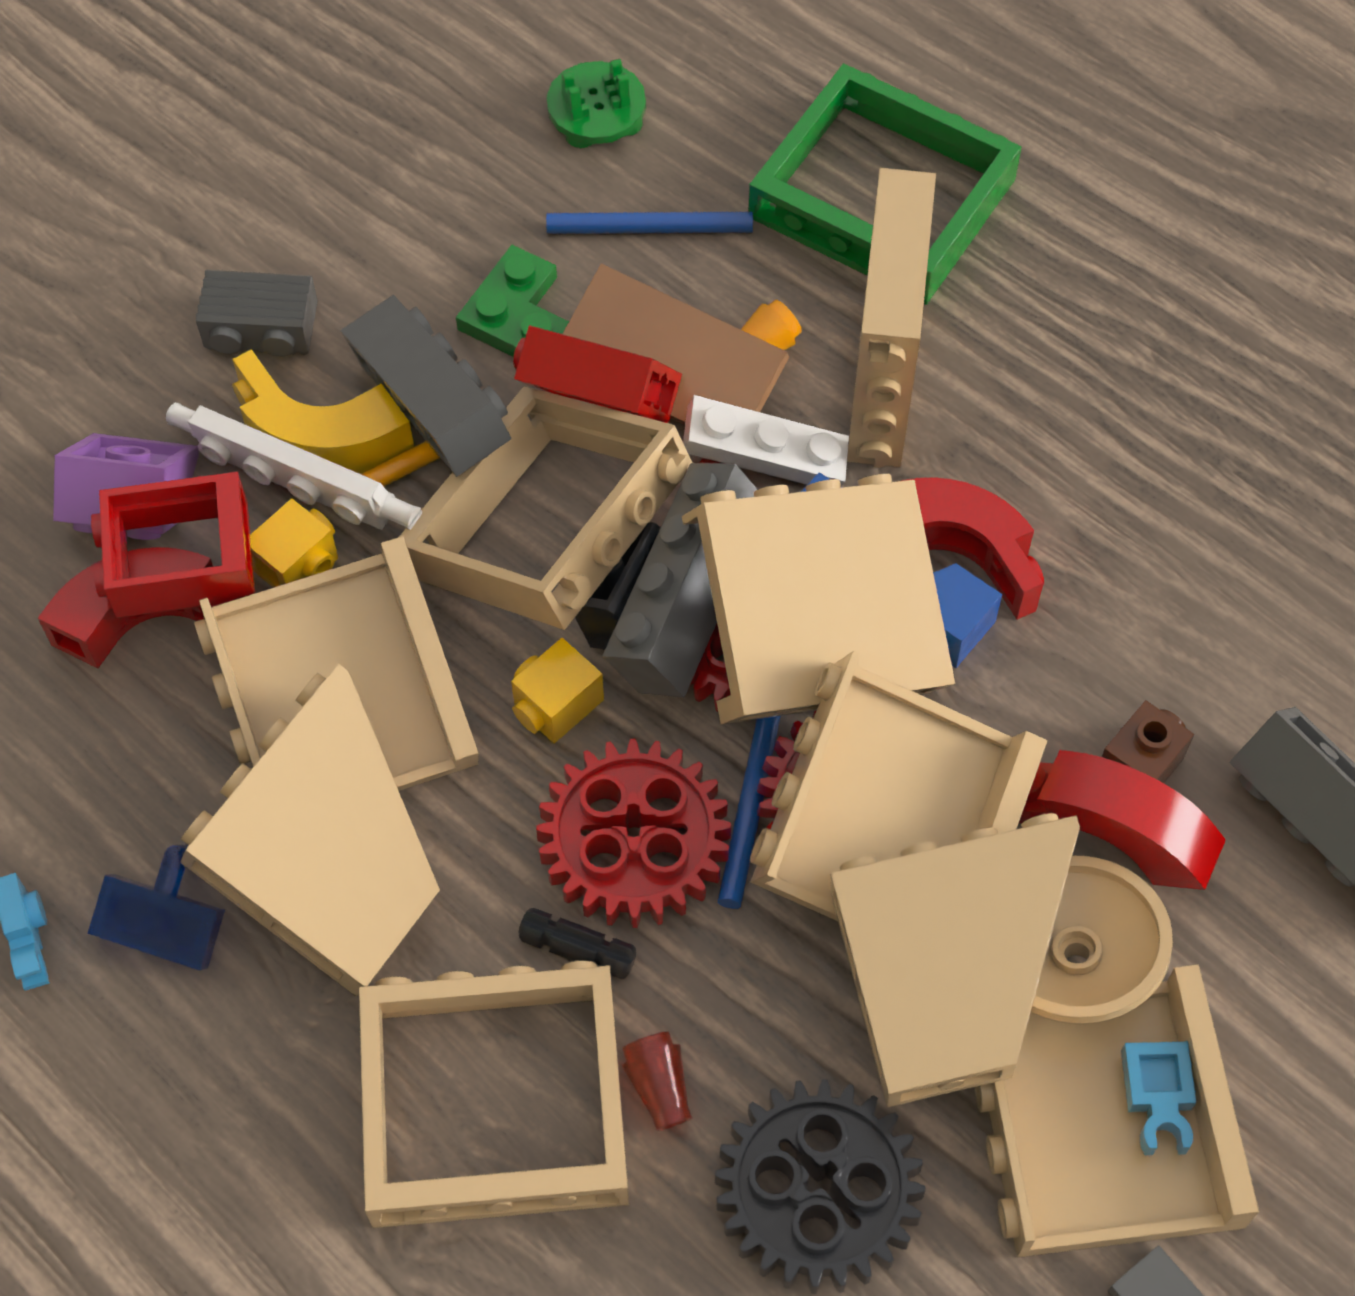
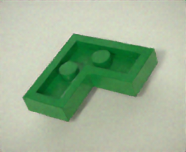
(508, 301)

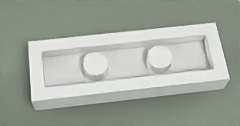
(763, 442)

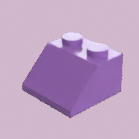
(114, 462)

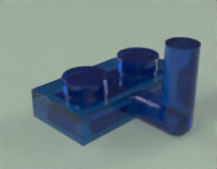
(157, 917)

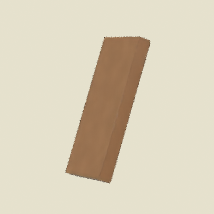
(709, 353)

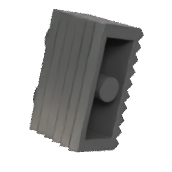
(256, 312)

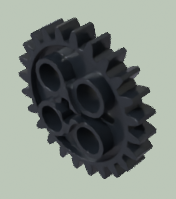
(774, 1219)

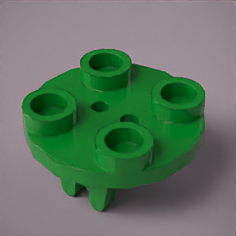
(594, 86)

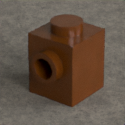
(1151, 742)

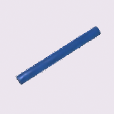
(649, 222)
(746, 818)

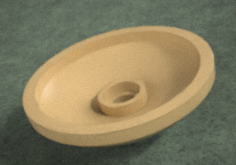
(1121, 933)

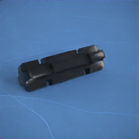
(576, 942)

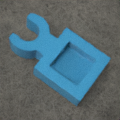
(20, 917)
(1161, 1084)

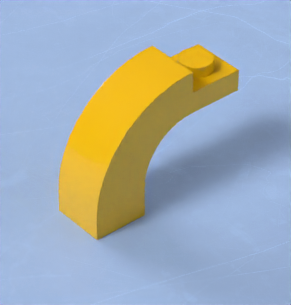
(348, 434)

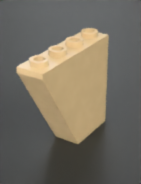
(319, 839)
(952, 951)

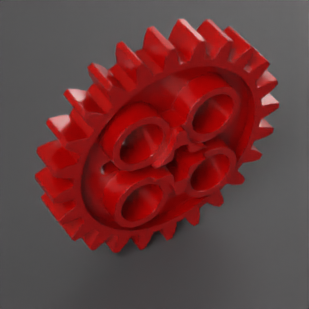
(633, 881)

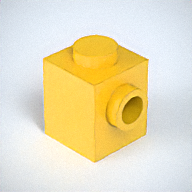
(293, 545)
(556, 690)

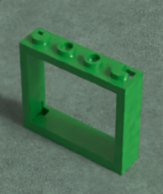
(848, 237)

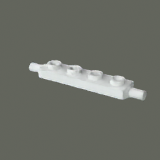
(301, 472)

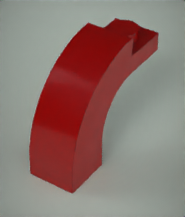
(985, 530)
(86, 624)
(1131, 811)

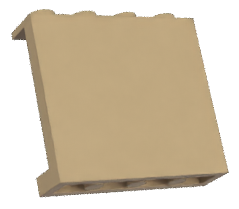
(812, 581)
(370, 623)
(882, 776)
(1076, 1152)

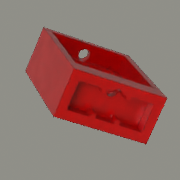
(596, 374)
(166, 504)

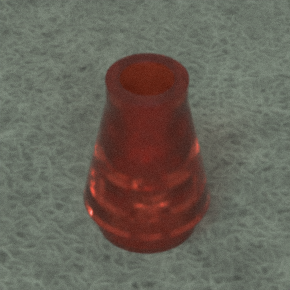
(659, 1079)

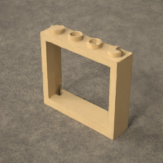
(891, 316)
(471, 497)
(501, 1192)

